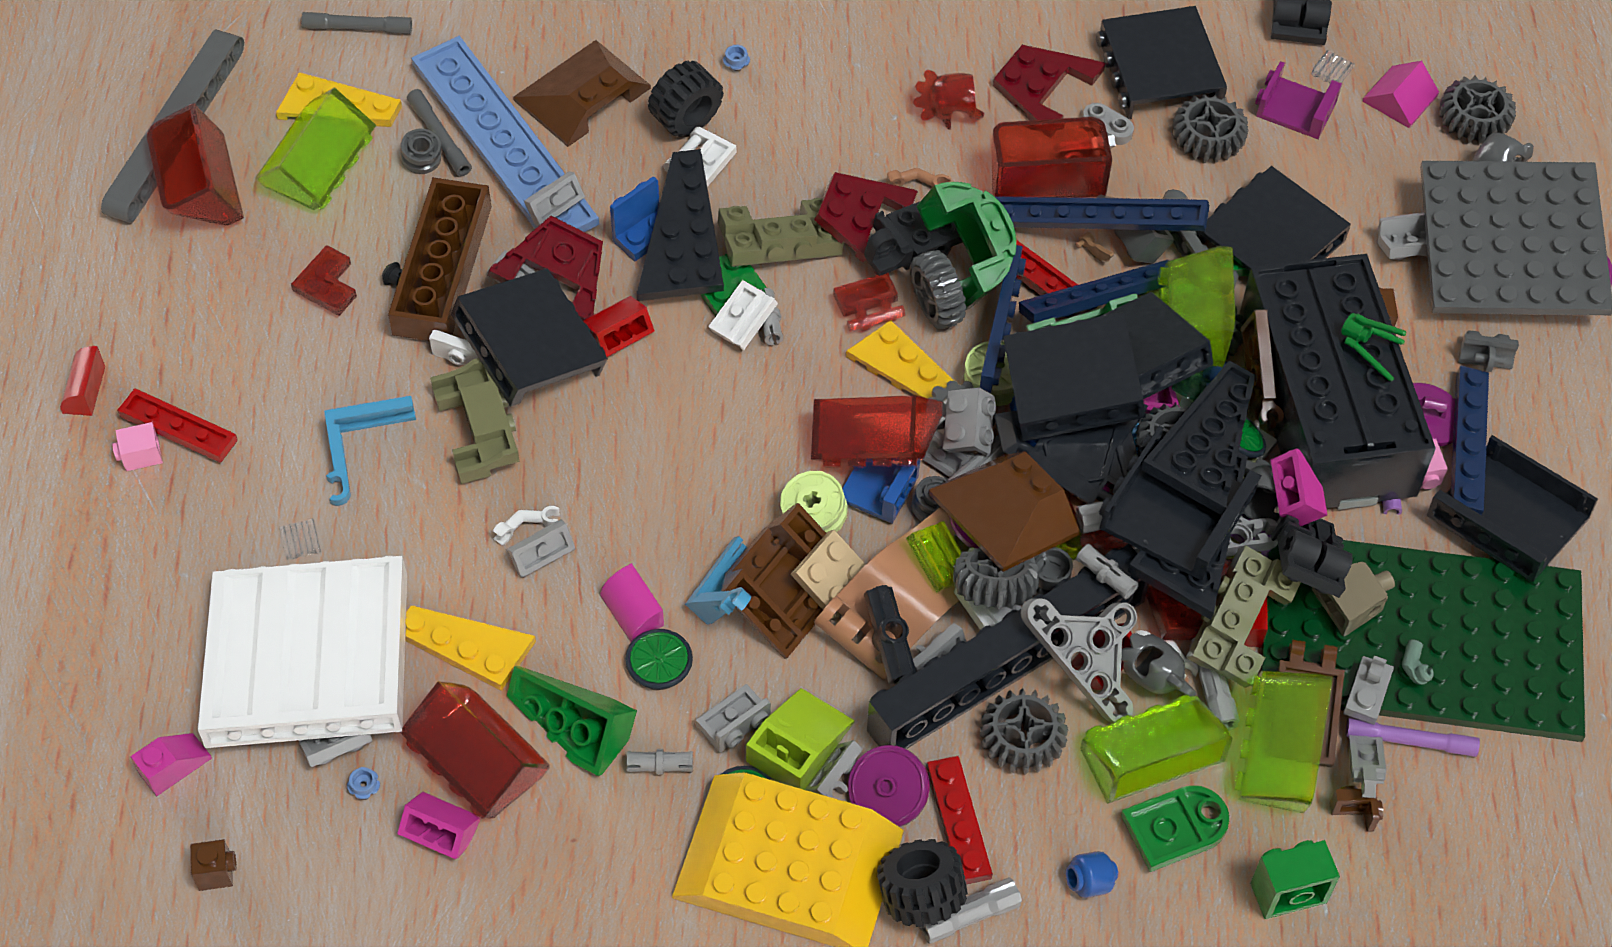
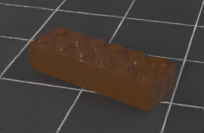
(440, 258)

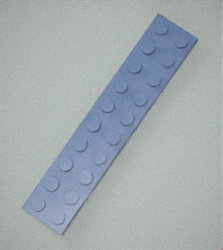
(495, 127)

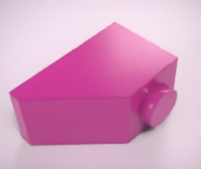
(1297, 488)
(169, 760)

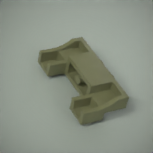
(777, 237)
(486, 418)
(1238, 602)

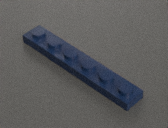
(1091, 294)
(1005, 309)
(1470, 438)

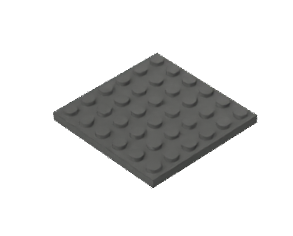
(1515, 238)

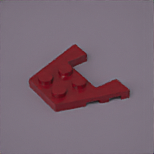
(1035, 74)
(851, 206)
(567, 253)

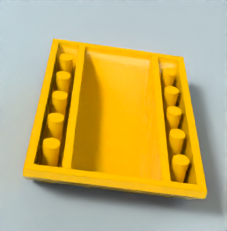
(788, 860)

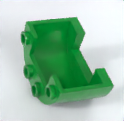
(983, 230)

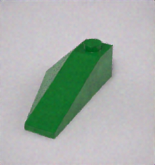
(579, 720)

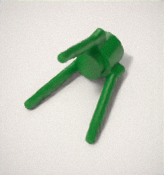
(1360, 328)

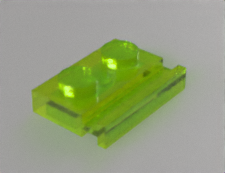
(936, 554)

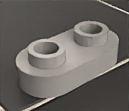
(1112, 120)

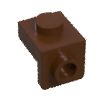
(1349, 801)

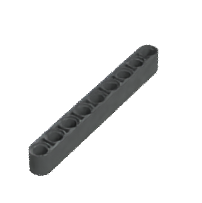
(198, 86)

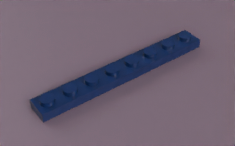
(1107, 213)

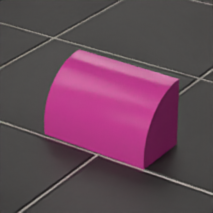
(632, 602)
(438, 825)

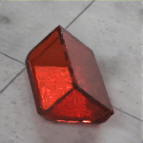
(1051, 158)
(194, 168)
(873, 430)
(473, 748)

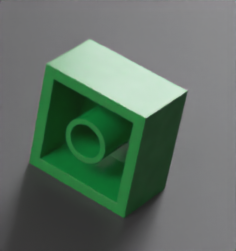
(1294, 878)

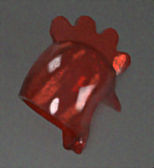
(946, 94)

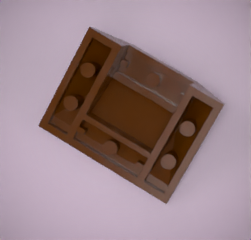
(578, 89)
(1009, 509)
(778, 603)

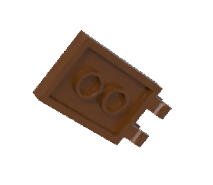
(1259, 362)
(1326, 667)

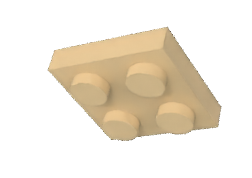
(828, 569)

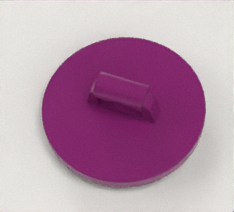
(1438, 411)
(890, 783)

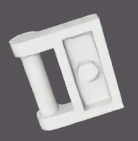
(715, 152)

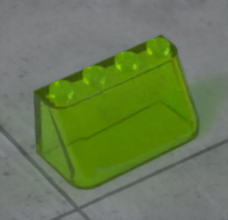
(317, 150)
(1203, 294)
(1284, 739)
(1155, 747)

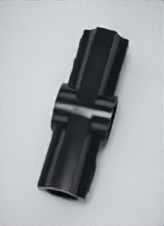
(886, 617)

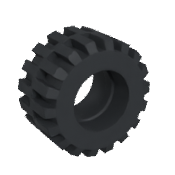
(685, 98)
(922, 882)

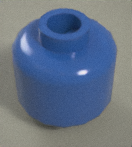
(1091, 874)

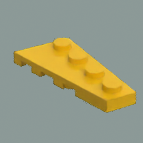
(305, 88)
(900, 360)
(468, 645)

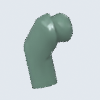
(1418, 672)

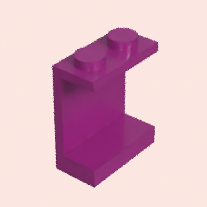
(1295, 104)

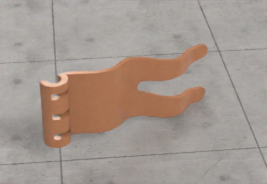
(913, 593)

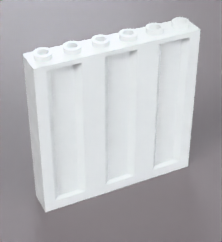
(304, 652)

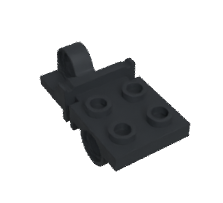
(1301, 20)
(904, 237)
(1313, 554)

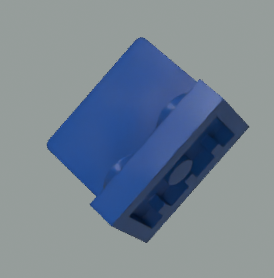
(634, 218)
(880, 489)

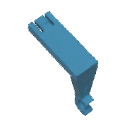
(357, 418)
(708, 600)

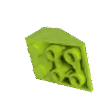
(797, 739)

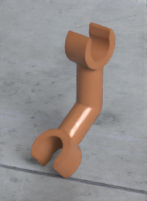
(899, 178)

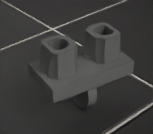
(1488, 351)

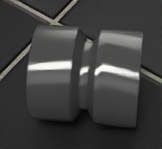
(1052, 567)

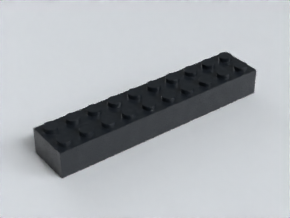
(988, 661)

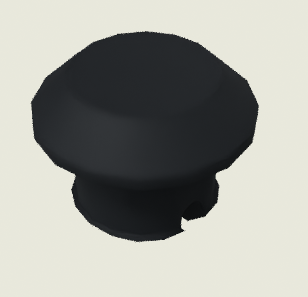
(391, 274)

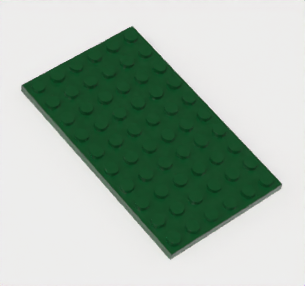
(1497, 643)

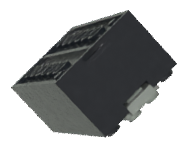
(1345, 417)

